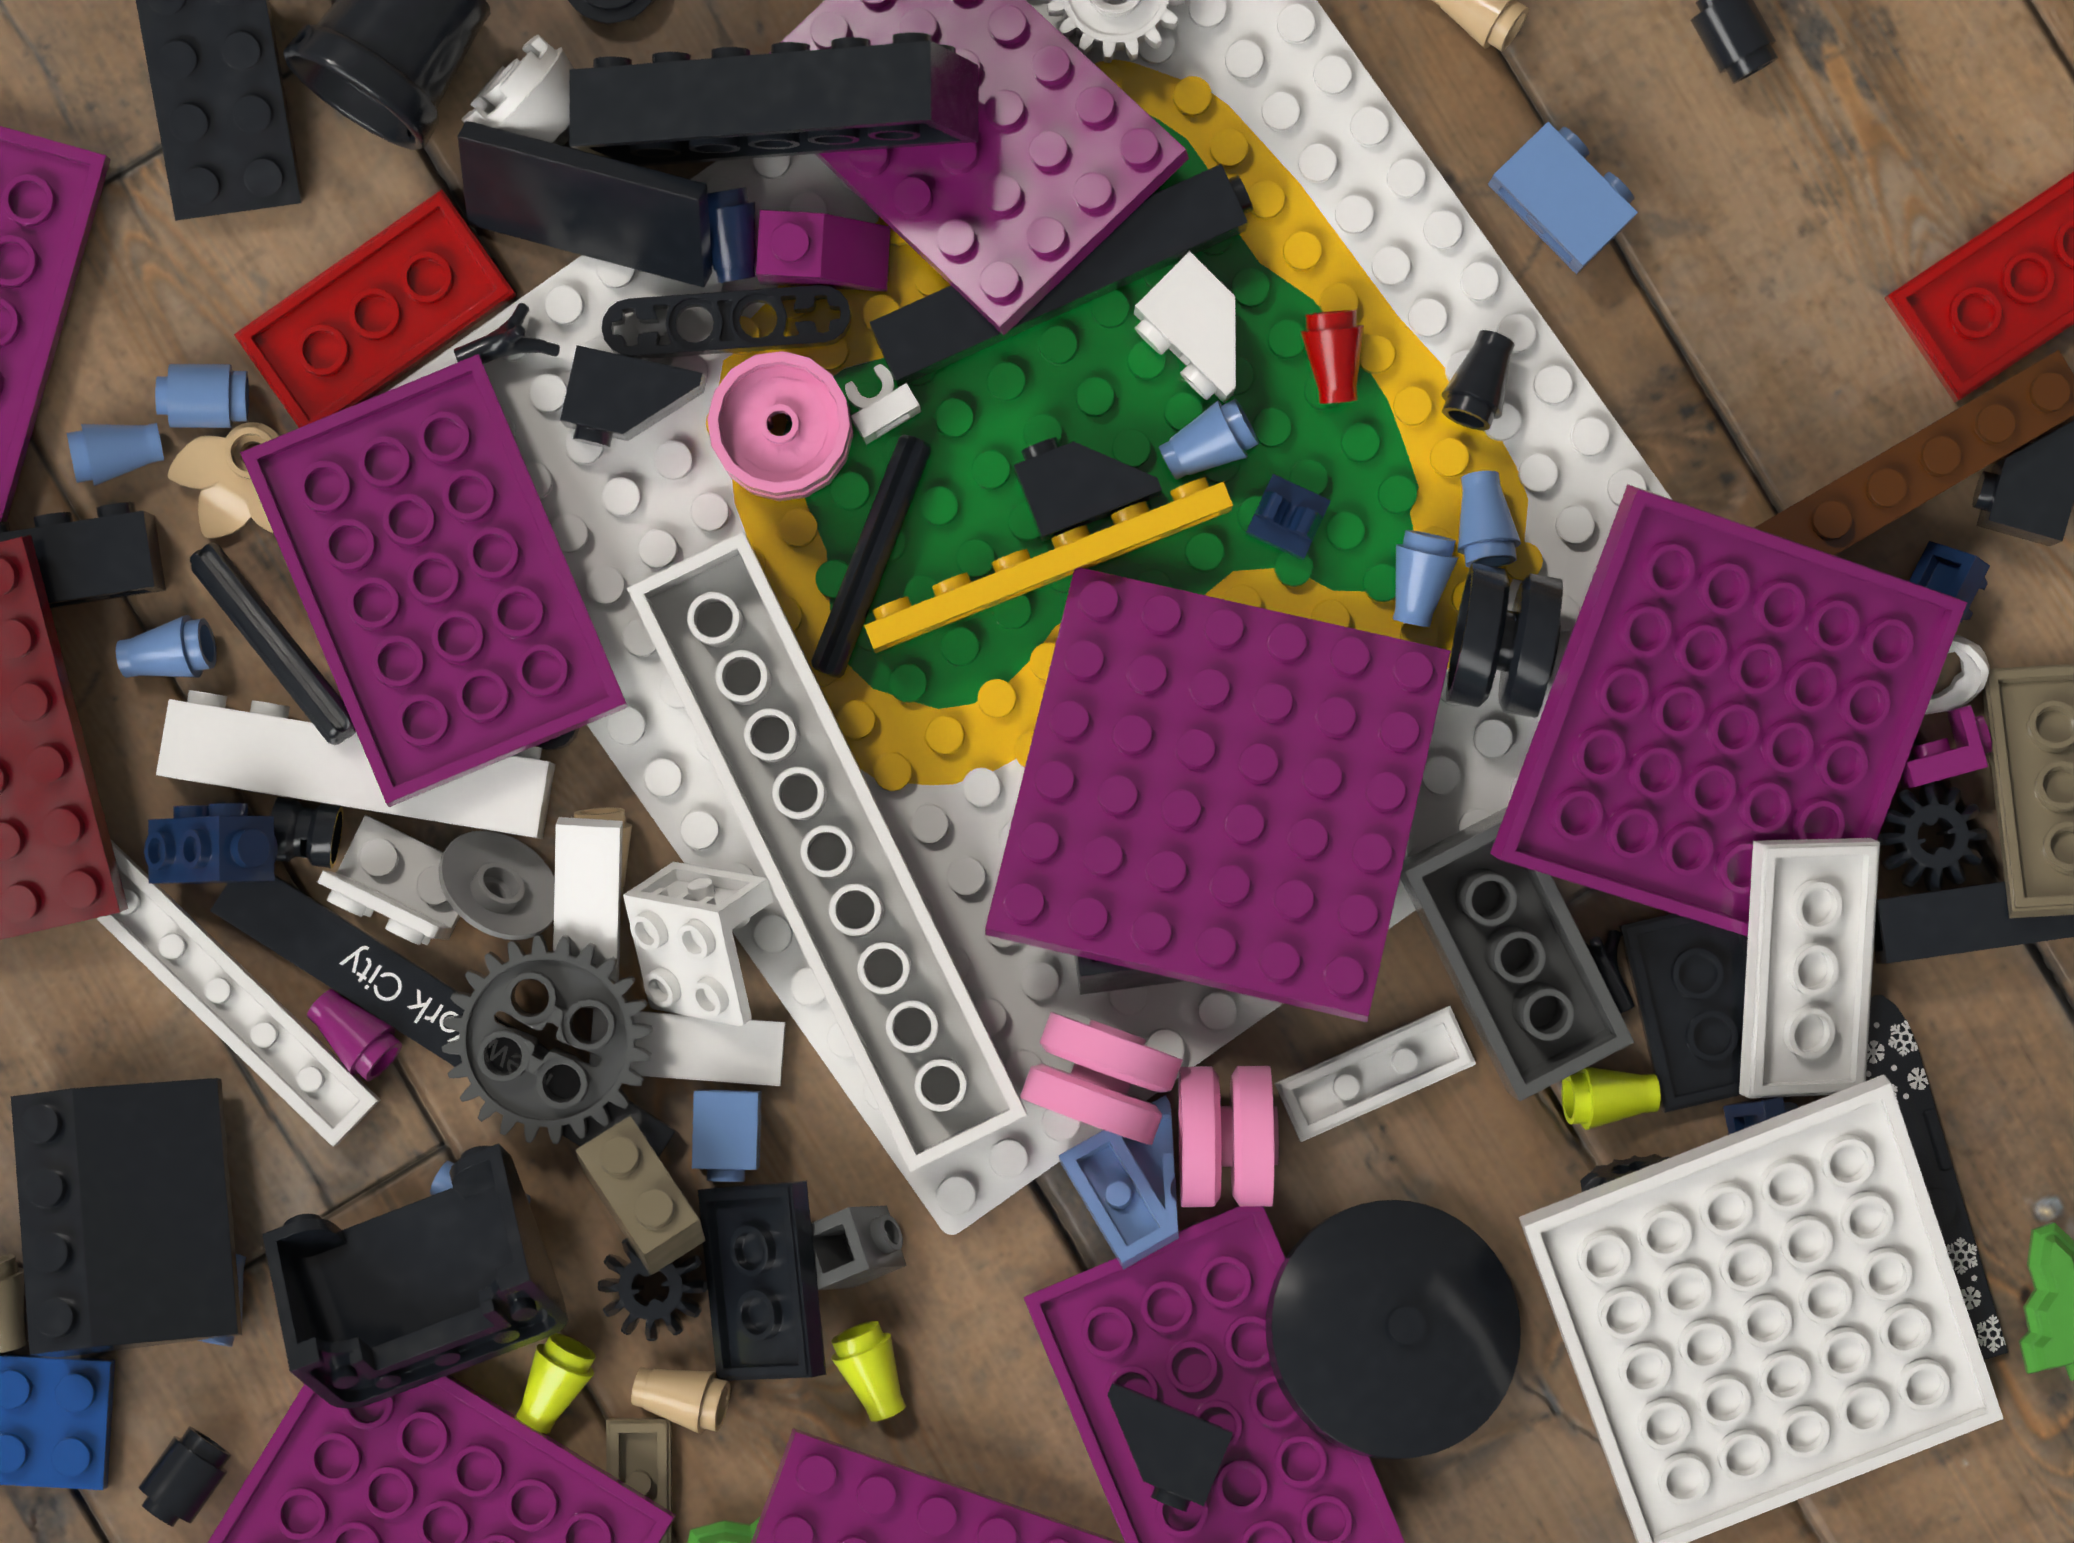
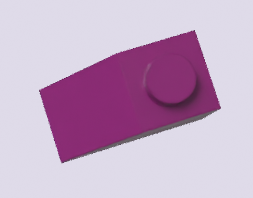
(822, 251)

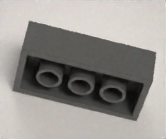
(1514, 960)

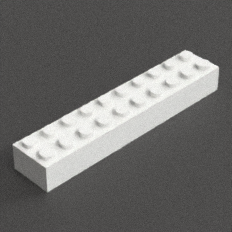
(827, 851)

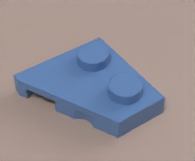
(1129, 1188)

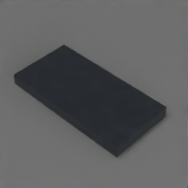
(586, 203)

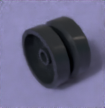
(1515, 642)

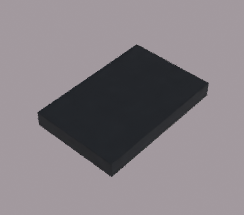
(1689, 1005)
(762, 1281)

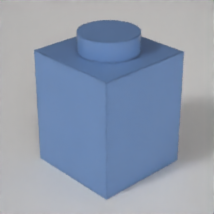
(726, 1133)

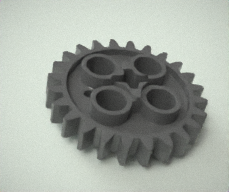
(524, 1092)

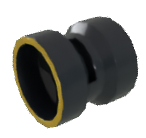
(307, 832)

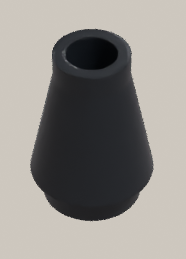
(1479, 384)

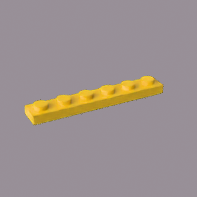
(1020, 573)

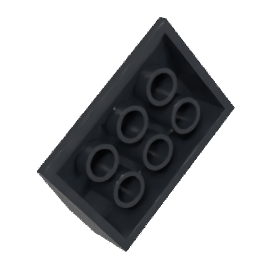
(125, 1216)

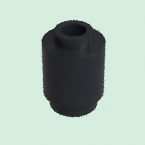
(1735, 36)
(184, 1477)

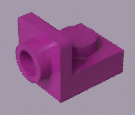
(1938, 761)

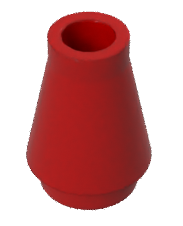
(1334, 353)

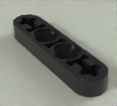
(726, 314)

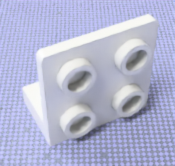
(396, 878)
(686, 939)

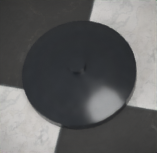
(1393, 1330)

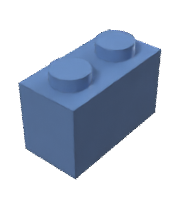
(1564, 195)

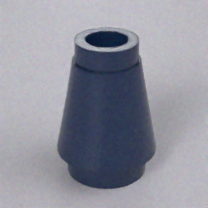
(732, 234)

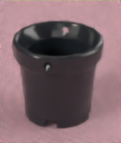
(387, 61)

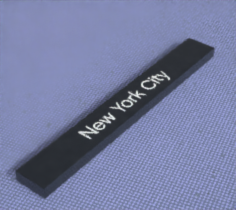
(390, 986)

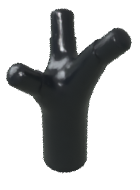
(506, 341)
(1607, 963)

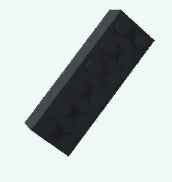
(775, 101)

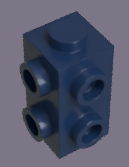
(211, 846)

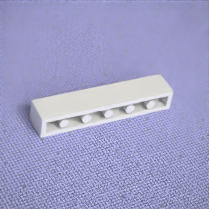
(293, 760)

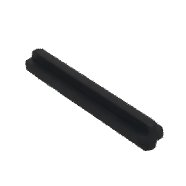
(871, 556)
(272, 643)

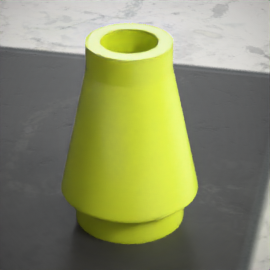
(1605, 1096)
(869, 1367)
(555, 1379)

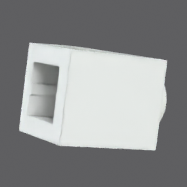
(1197, 322)

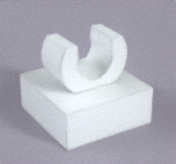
(883, 411)

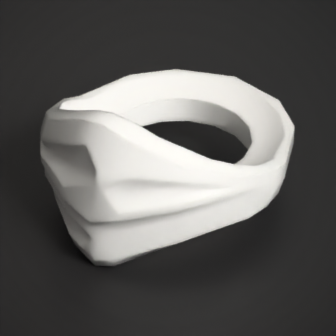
(1967, 683)

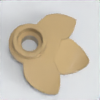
(220, 473)

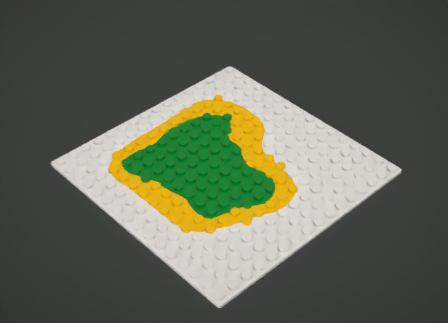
(947, 720)

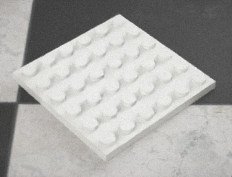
(1763, 1315)

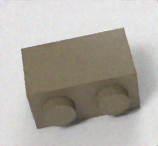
(640, 1195)

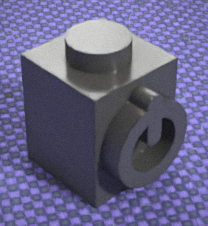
(856, 1247)

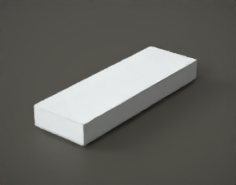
(589, 886)
(705, 1048)
(1375, 1073)

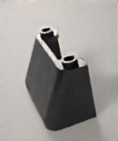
(415, 1287)

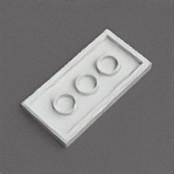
(1808, 966)

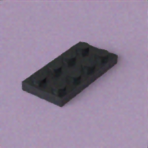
(220, 105)

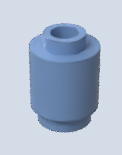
(203, 396)

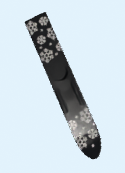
(1897, 1056)

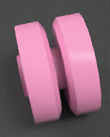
(787, 464)
(1101, 1077)
(1227, 1136)

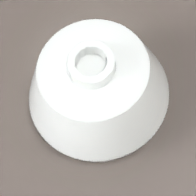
(528, 95)

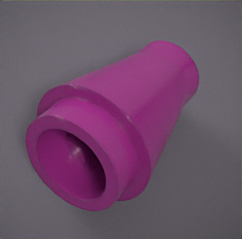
(356, 1036)

